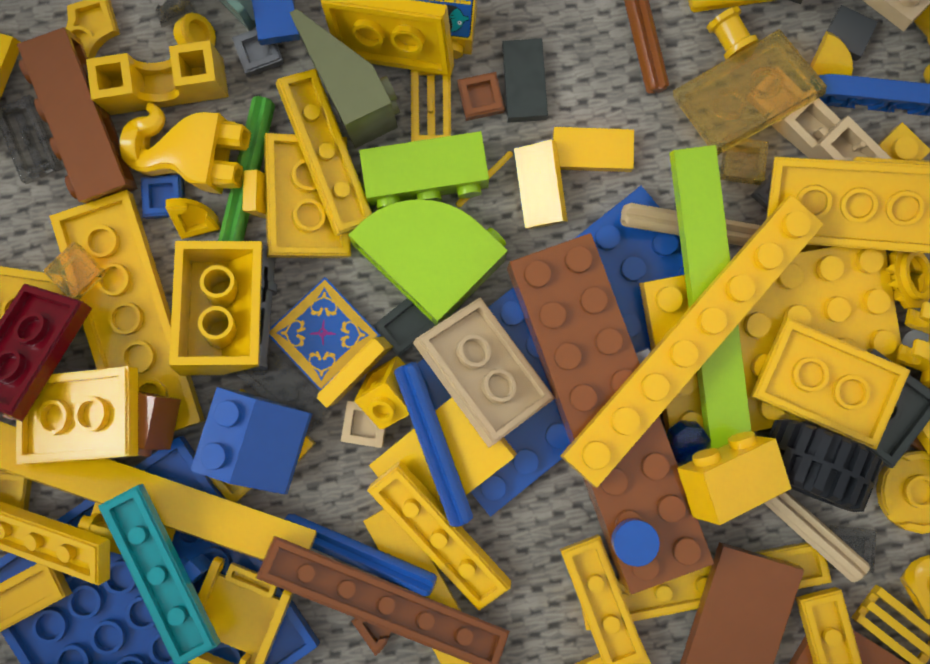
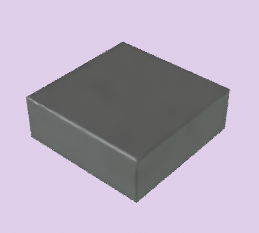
(254, 56)

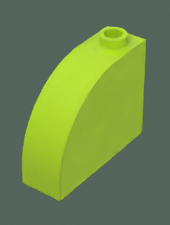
(430, 253)

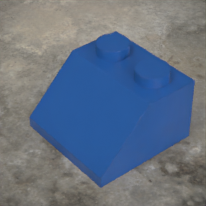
(251, 441)

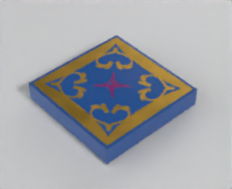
(322, 333)

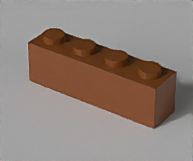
(79, 126)

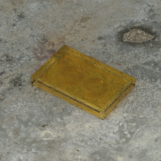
(749, 92)

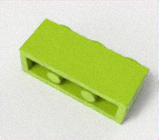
(425, 169)

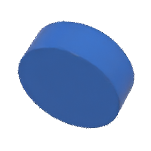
(635, 542)

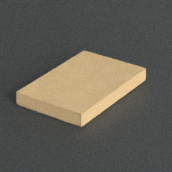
(483, 371)

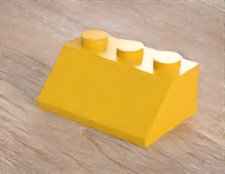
(216, 307)

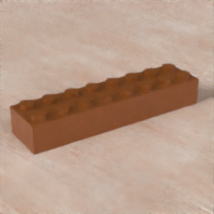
(585, 363)

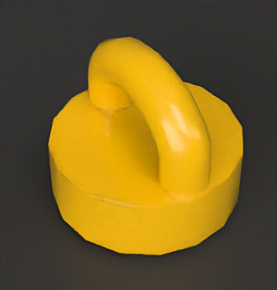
(193, 28)

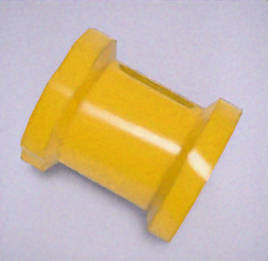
(731, 32)

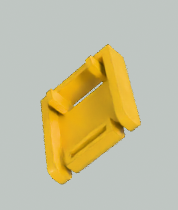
(242, 612)

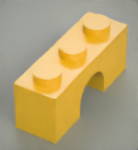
(127, 85)

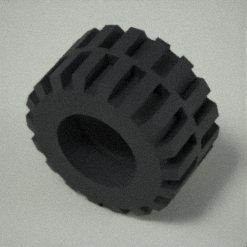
(826, 464)

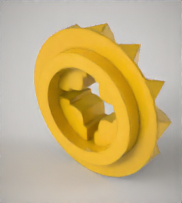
(909, 278)

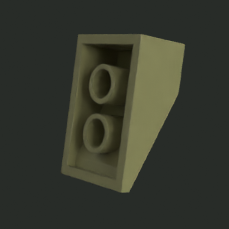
(359, 96)

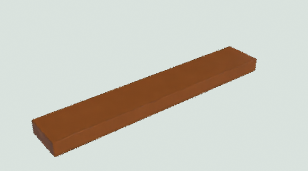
(381, 603)

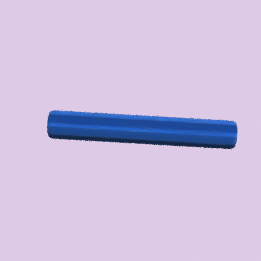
(433, 444)
(369, 558)

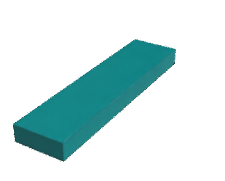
(159, 575)

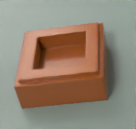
(480, 96)

